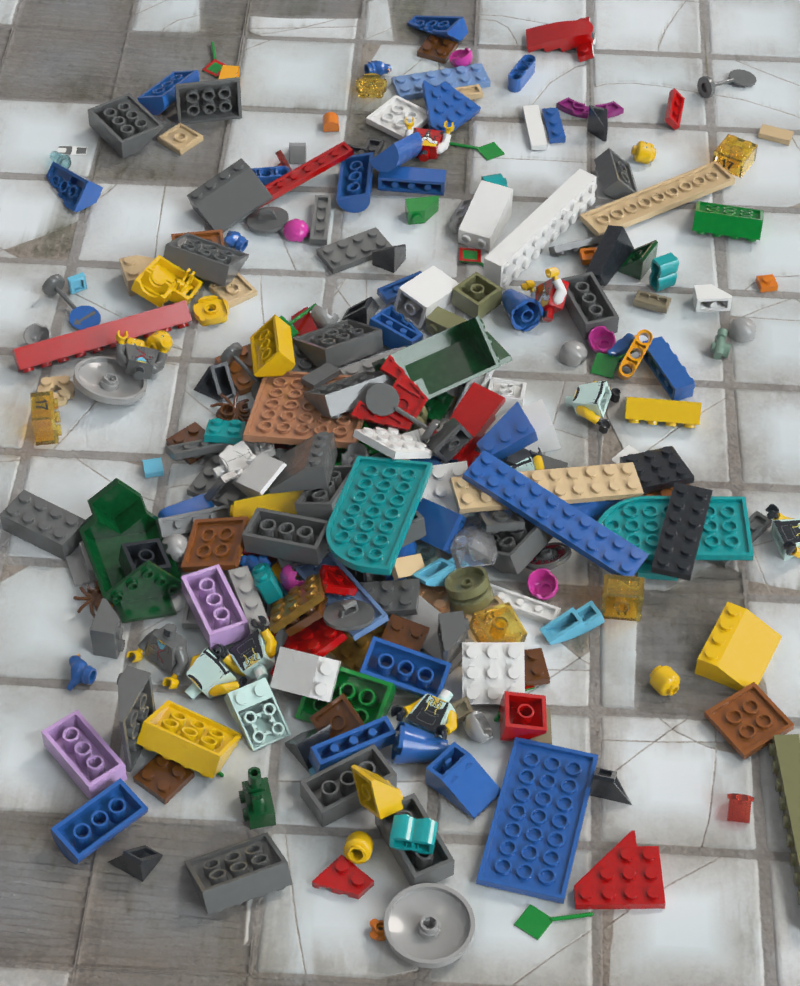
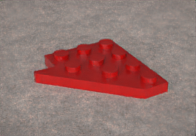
(315, 639)
(623, 879)

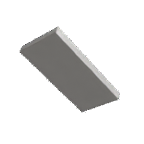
(428, 617)

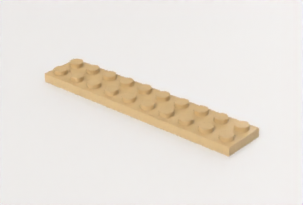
(658, 198)
(569, 484)

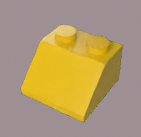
(376, 793)

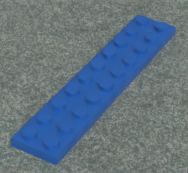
(554, 516)

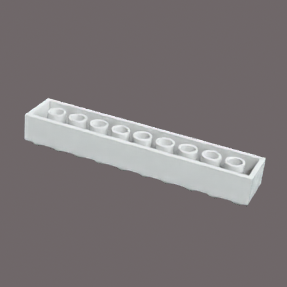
(540, 229)

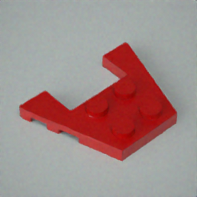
(410, 400)

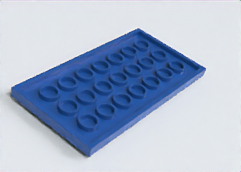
(538, 820)

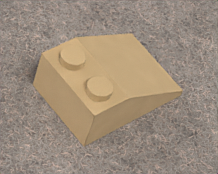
(131, 268)

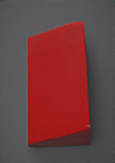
(304, 324)

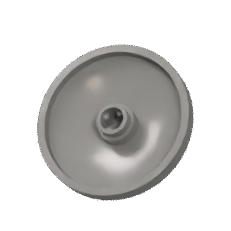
(106, 382)
(429, 925)

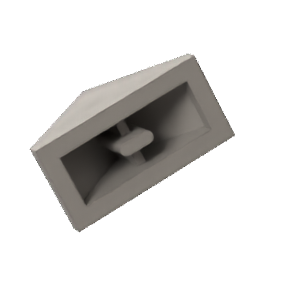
(297, 153)

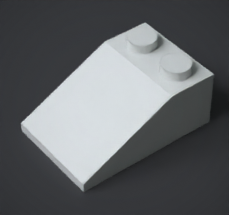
(511, 390)
(258, 474)
(305, 674)

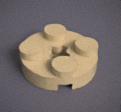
(62, 384)

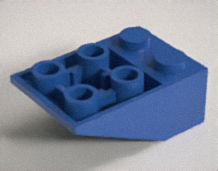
(462, 780)

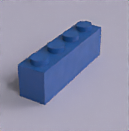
(413, 180)
(668, 370)
(344, 745)

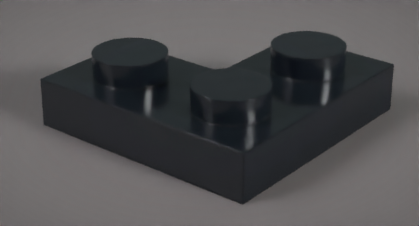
(372, 145)

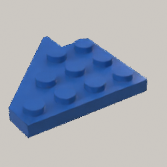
(447, 104)

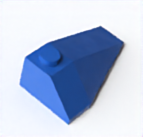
(442, 26)
(73, 188)

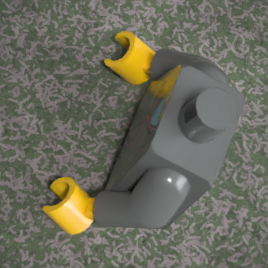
(140, 360)
(166, 650)

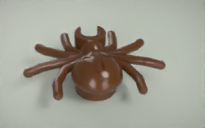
(232, 411)
(93, 597)

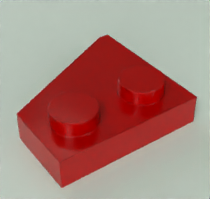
(335, 581)
(344, 878)

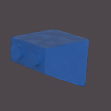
(440, 524)

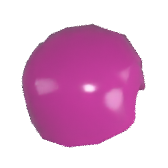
(461, 57)
(296, 230)
(601, 339)
(288, 579)
(542, 584)

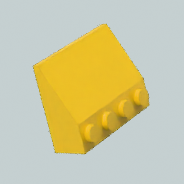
(737, 649)
(188, 738)

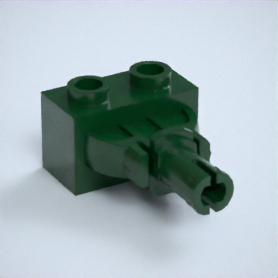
(258, 800)

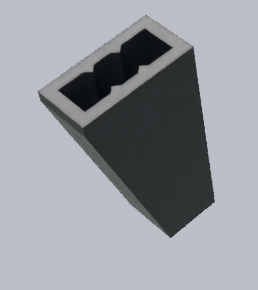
(610, 254)

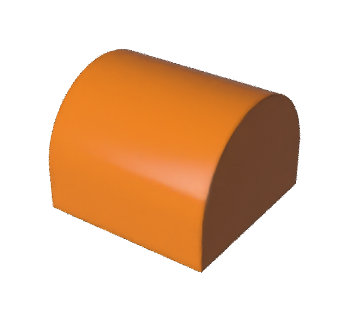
(330, 122)

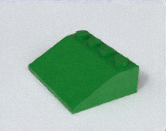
(728, 221)
(367, 694)

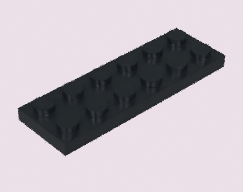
(681, 531)

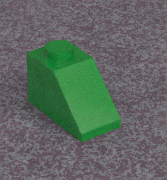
(421, 209)

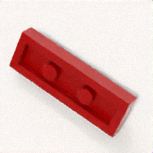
(674, 109)

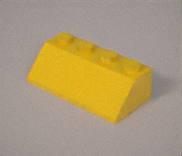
(272, 349)
(662, 411)

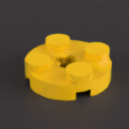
(206, 317)

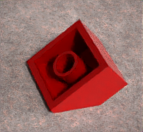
(522, 716)

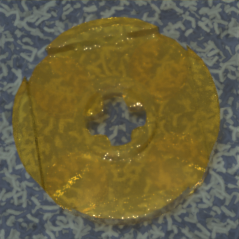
(365, 90)

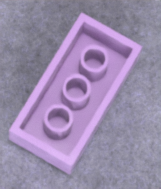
(214, 606)
(83, 754)

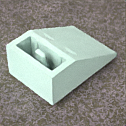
(257, 714)

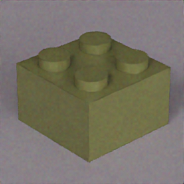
(476, 295)

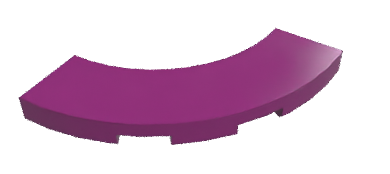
(580, 110)

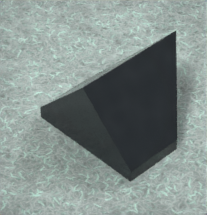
(598, 122)
(389, 257)
(362, 311)
(216, 381)
(301, 744)
(607, 786)
(137, 861)

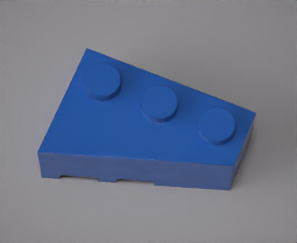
(395, 329)
(508, 434)

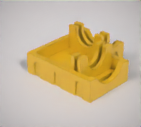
(166, 282)

